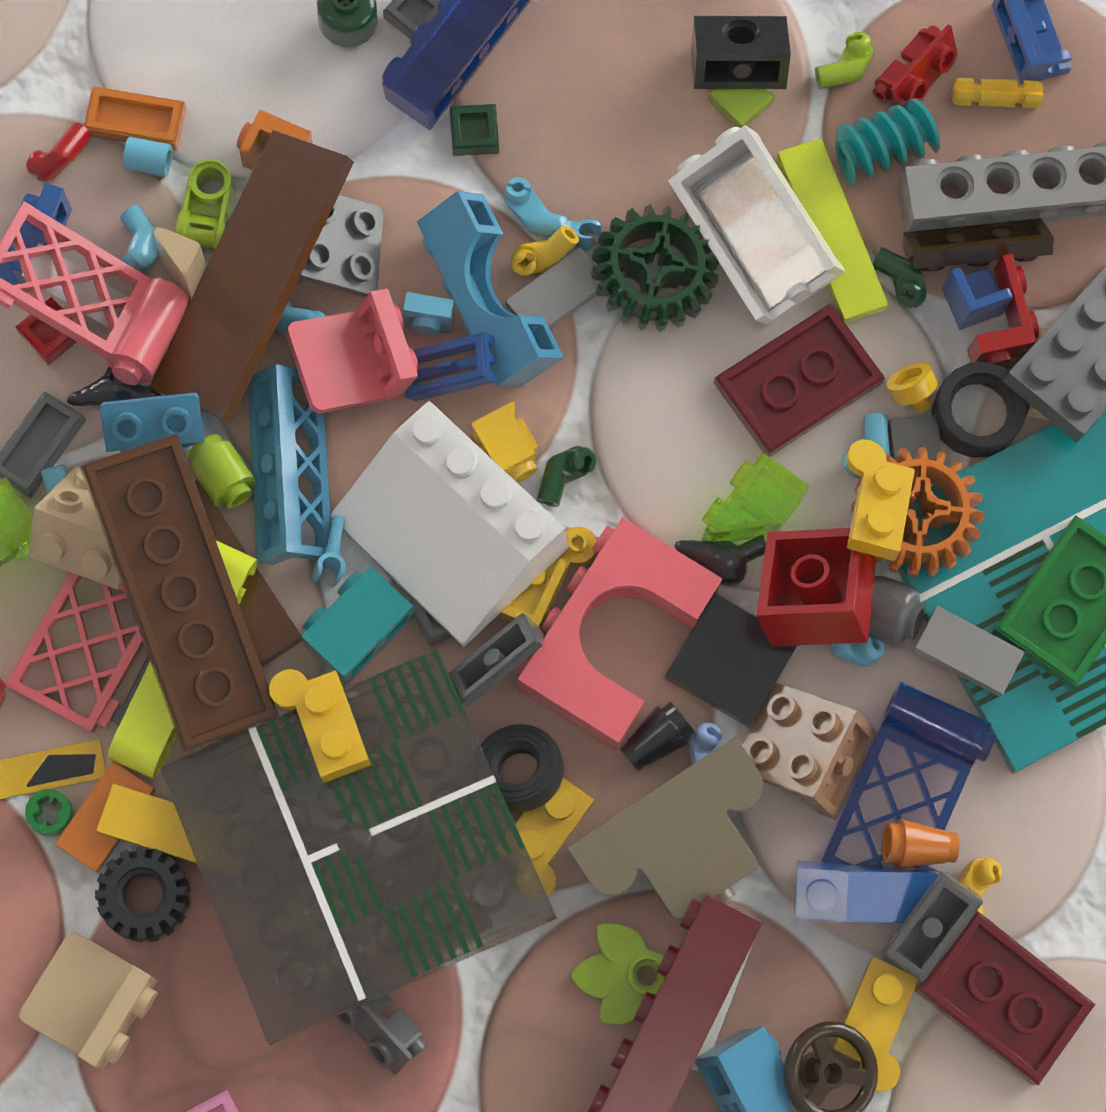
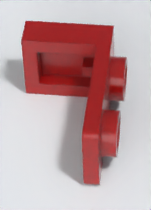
(1005, 345)

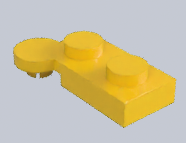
(880, 501)
(541, 593)
(325, 720)
(550, 826)
(877, 1015)

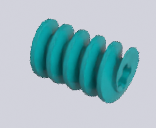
(884, 137)

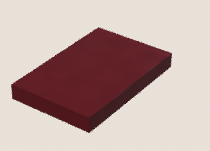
(799, 380)
(1006, 998)

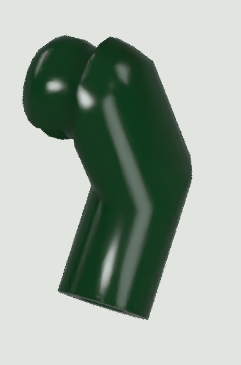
(907, 282)
(562, 470)

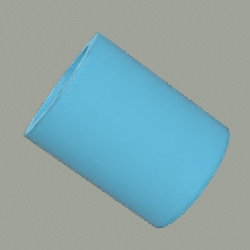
(147, 156)

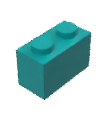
(356, 624)

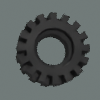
(121, 873)

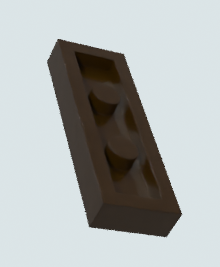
(977, 244)

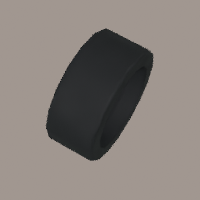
(954, 435)

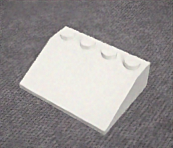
(449, 524)

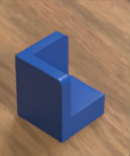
(974, 297)

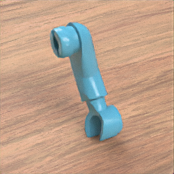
(539, 220)

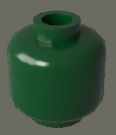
(347, 21)

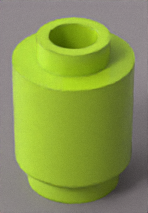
(221, 472)

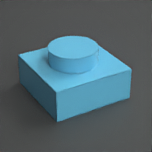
(428, 314)

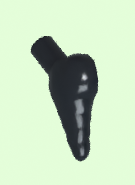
(108, 389)
(723, 557)

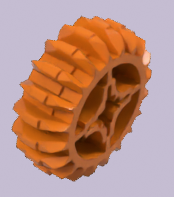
(956, 511)

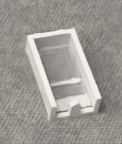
(755, 224)

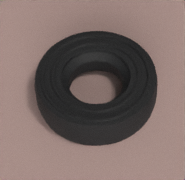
(549, 769)

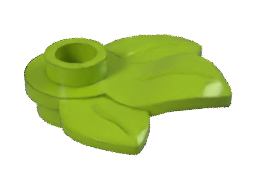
(614, 973)

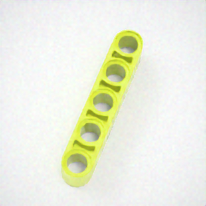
(146, 728)

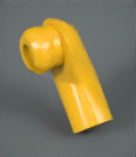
(542, 255)
(980, 875)

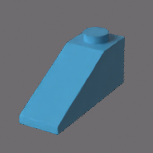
(746, 1073)

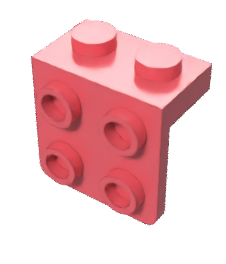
(353, 355)

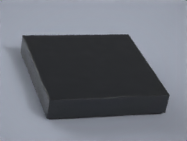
(729, 661)

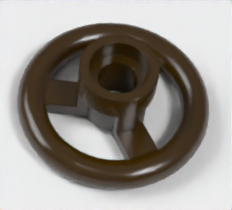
(811, 1068)

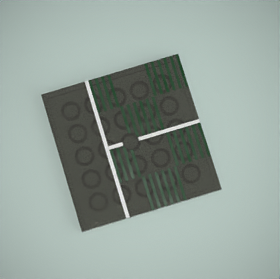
(361, 876)

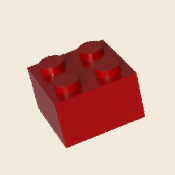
(815, 589)

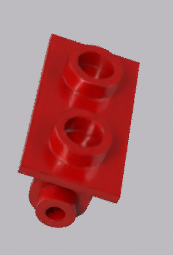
(930, 56)

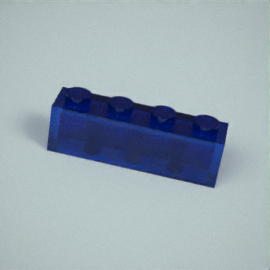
(446, 55)

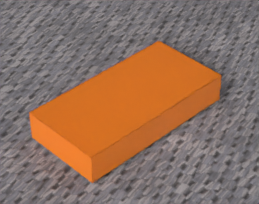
(127, 114)
(80, 835)

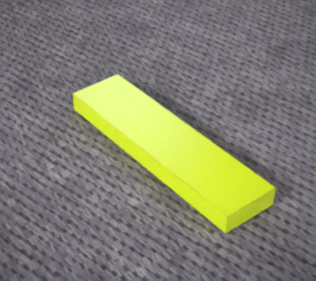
(818, 189)

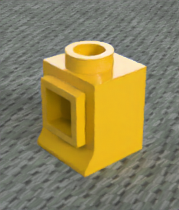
(507, 442)

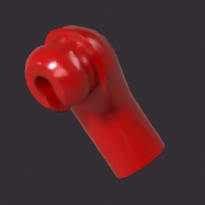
(62, 154)

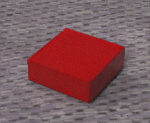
(43, 338)

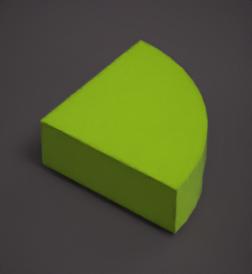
(741, 105)

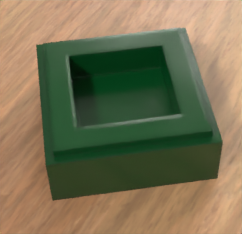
(474, 130)

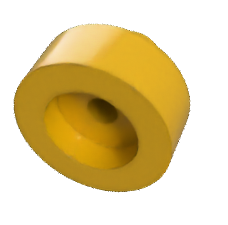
(913, 386)

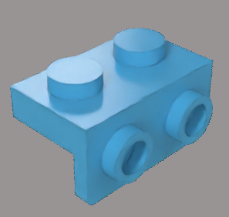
(145, 420)

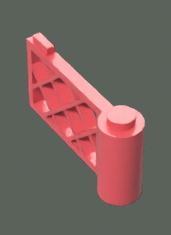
(147, 315)
(105, 705)

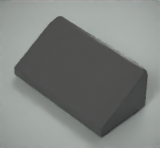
(496, 659)
(932, 926)

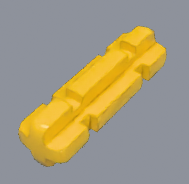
(997, 92)

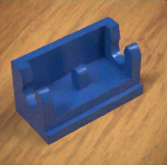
(1031, 39)

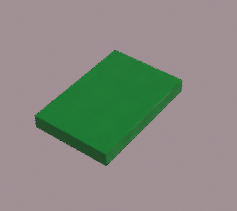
(1063, 606)

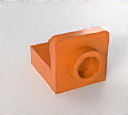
(255, 135)

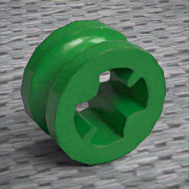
(34, 810)

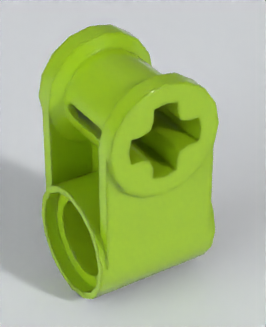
(203, 214)

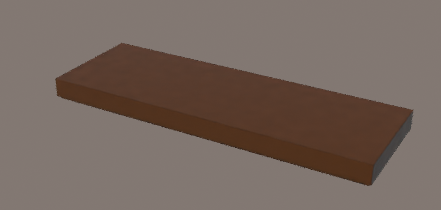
(252, 273)
(179, 591)

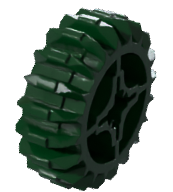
(674, 271)

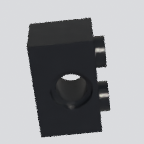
(740, 52)

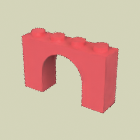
(626, 566)

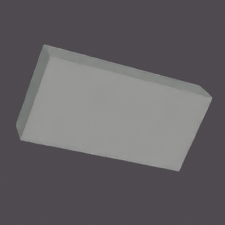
(557, 290)
(968, 651)

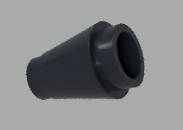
(657, 736)

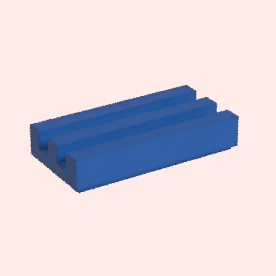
(481, 361)

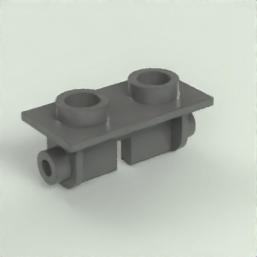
(388, 1040)

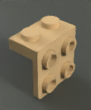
(70, 533)
(89, 1000)

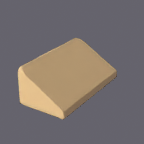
(181, 259)

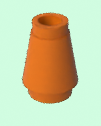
(916, 845)

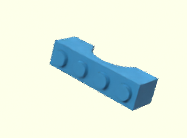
(462, 241)

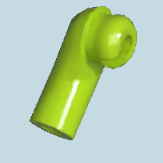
(851, 64)

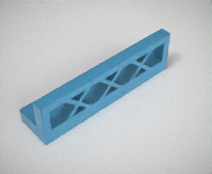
(279, 462)

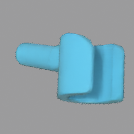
(331, 558)

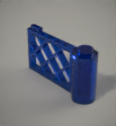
(930, 730)

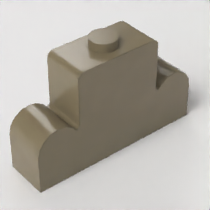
(679, 834)

